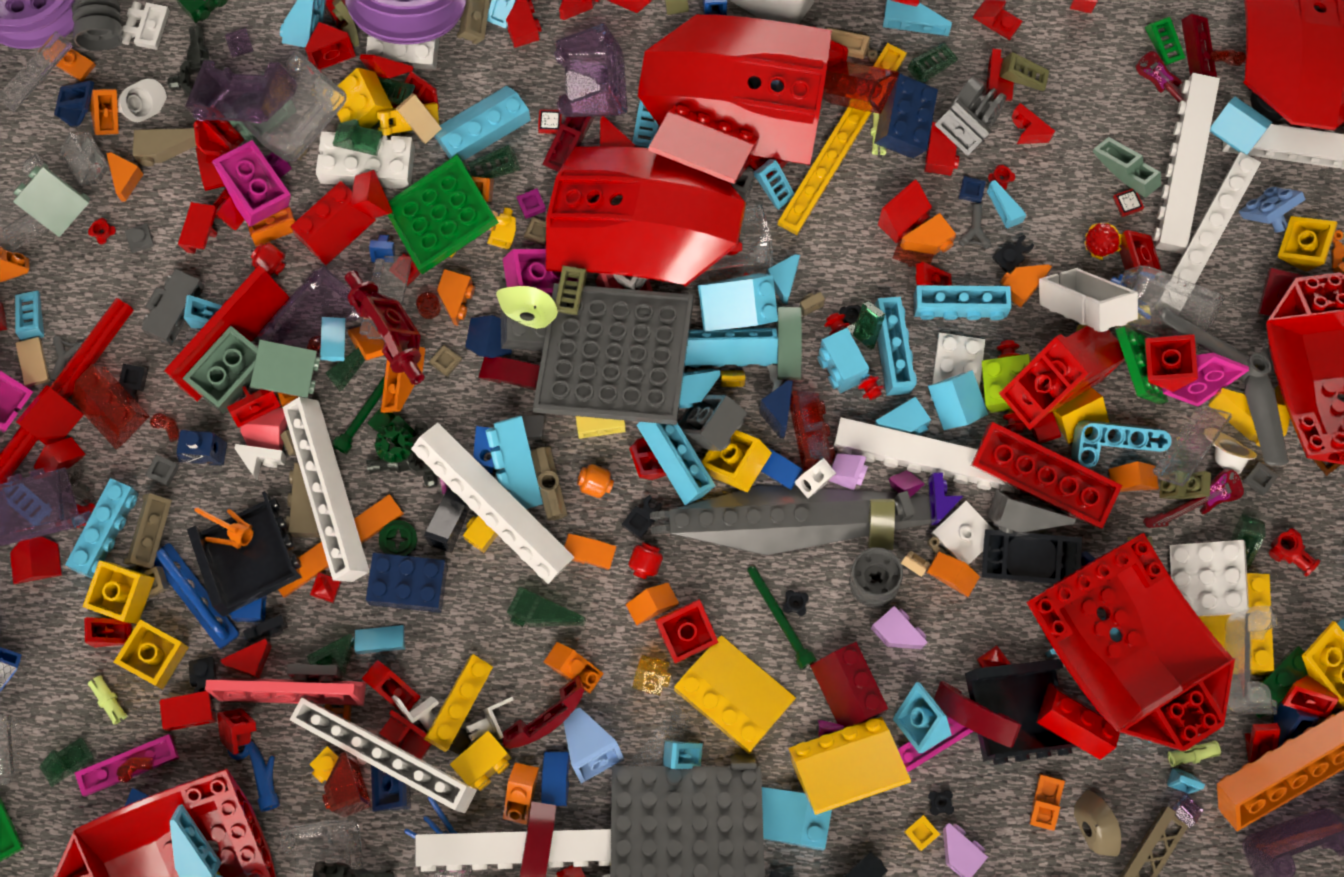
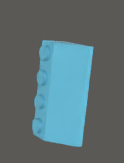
(483, 124)

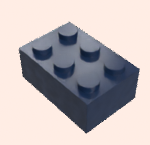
(907, 117)
(407, 582)

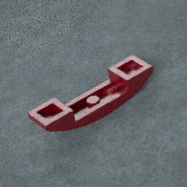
(510, 372)
(975, 716)
(522, 734)
(538, 840)

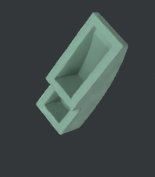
(1128, 166)
(789, 343)

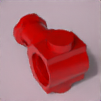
(1295, 553)

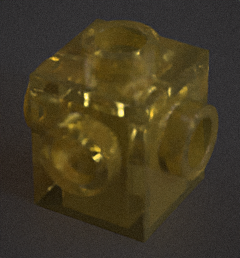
(651, 675)

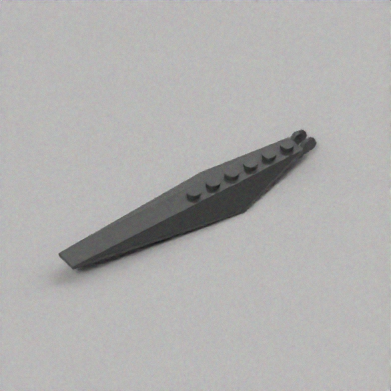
(783, 519)

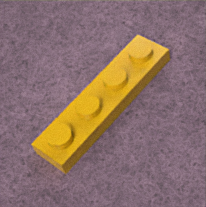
(458, 703)

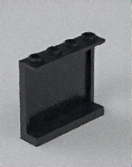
(252, 571)
(1018, 694)

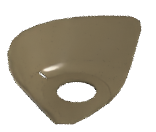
(1094, 811)

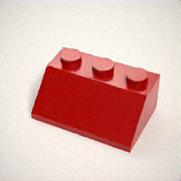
(331, 224)
(1077, 722)

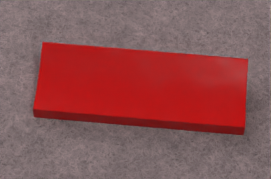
(245, 311)
(1046, 475)

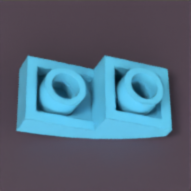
(332, 339)

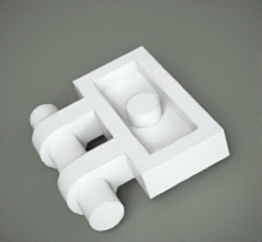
(151, 25)

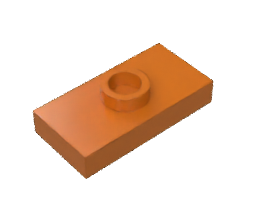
(76, 65)

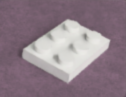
(956, 356)

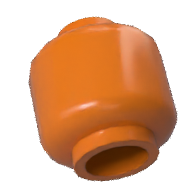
(595, 481)

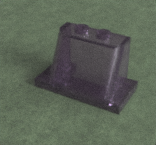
(37, 506)

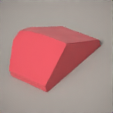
(266, 430)

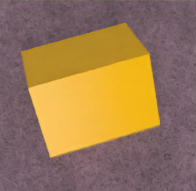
(1307, 242)
(1086, 406)

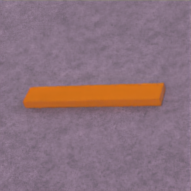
(367, 525)

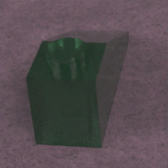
(539, 612)

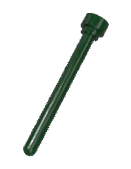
(344, 441)
(802, 655)

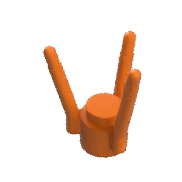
(239, 533)

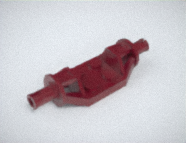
(391, 324)

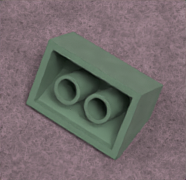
(224, 370)

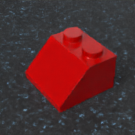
(905, 212)

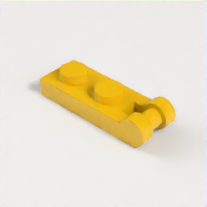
(399, 123)

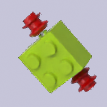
(997, 375)

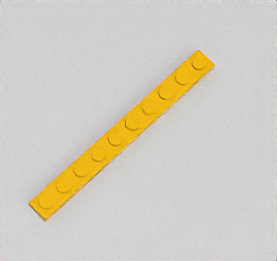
(833, 153)

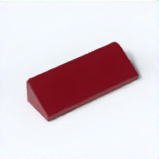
(1195, 45)

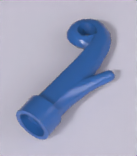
(263, 776)

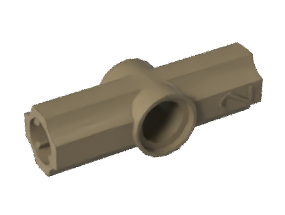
(545, 470)

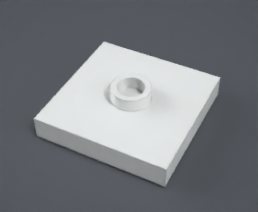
(963, 533)

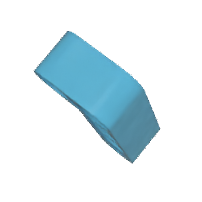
(1121, 439)

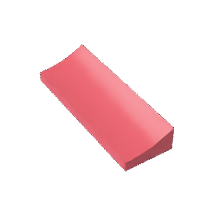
(286, 691)

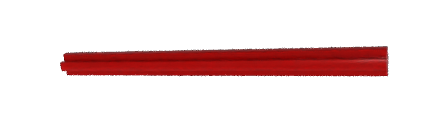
(64, 384)

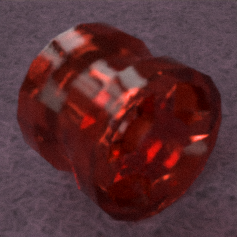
(426, 300)

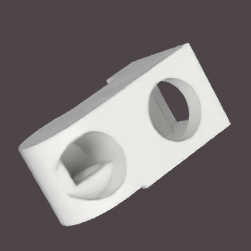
(817, 478)

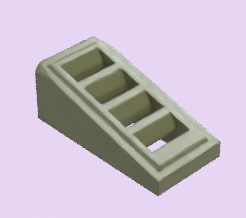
(1010, 71)
(572, 272)

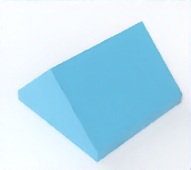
(1240, 126)
(958, 400)
(922, 720)

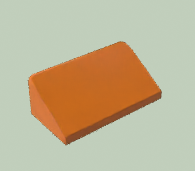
(272, 227)

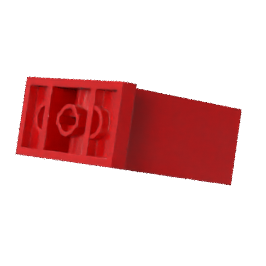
(1062, 373)

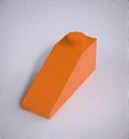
(397, 387)

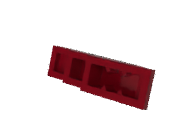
(568, 136)

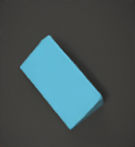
(379, 639)

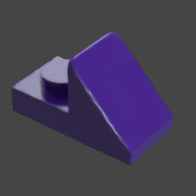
(939, 503)

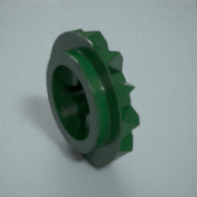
(395, 454)
(390, 531)

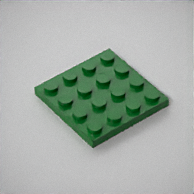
(440, 214)

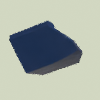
(74, 102)
(485, 337)

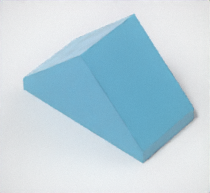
(784, 276)
(199, 311)
(682, 754)

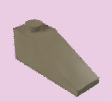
(161, 144)

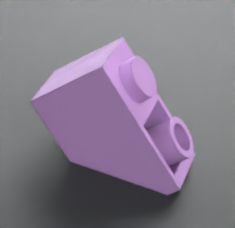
(849, 470)
(897, 631)
(960, 853)

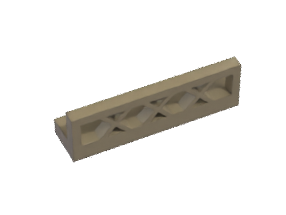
(1150, 840)

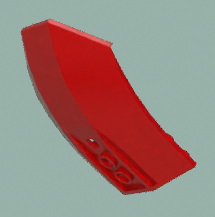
(1297, 59)
(708, 71)
(664, 229)
(1309, 362)
(1166, 672)
(139, 840)

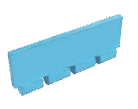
(516, 460)

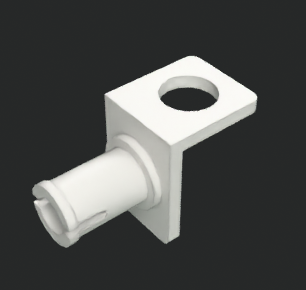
(421, 712)
(488, 724)

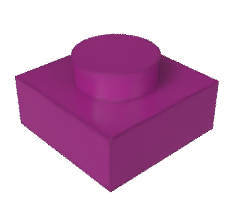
(531, 203)

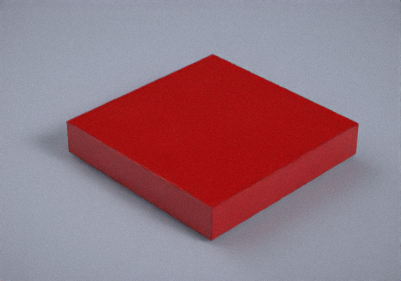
(49, 417)

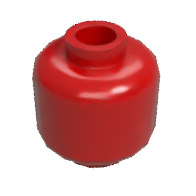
(268, 258)
(645, 560)

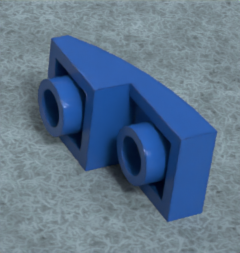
(781, 470)
(555, 778)

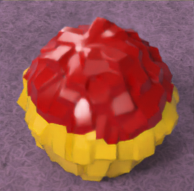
(1102, 240)

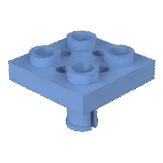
(1272, 207)

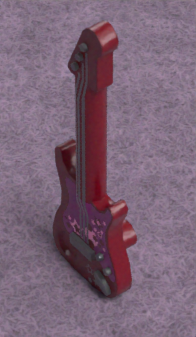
(1154, 70)
(1223, 488)

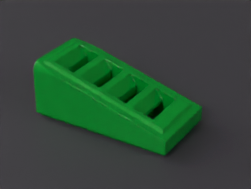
(1155, 37)

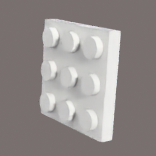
(1211, 576)

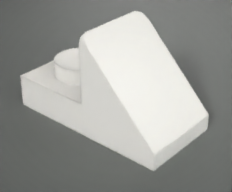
(253, 457)

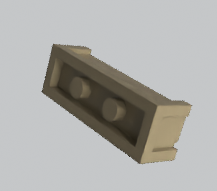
(474, 21)
(148, 531)

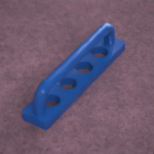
(220, 634)

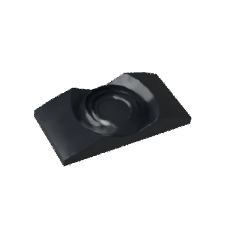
(1029, 556)

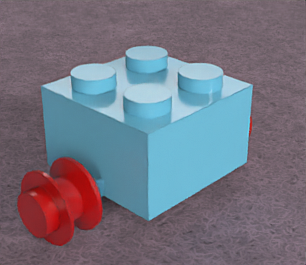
(845, 361)

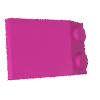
(252, 183)
(528, 268)
(1213, 374)

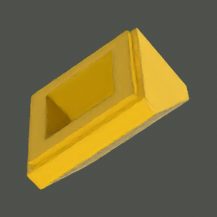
(732, 378)

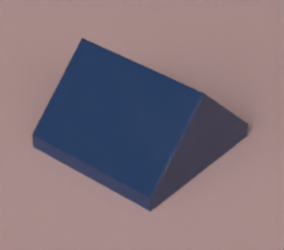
(775, 408)
(388, 792)

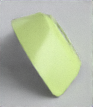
(523, 299)

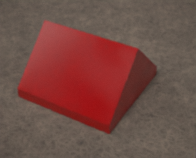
(329, 46)
(1138, 250)
(1171, 361)
(686, 631)

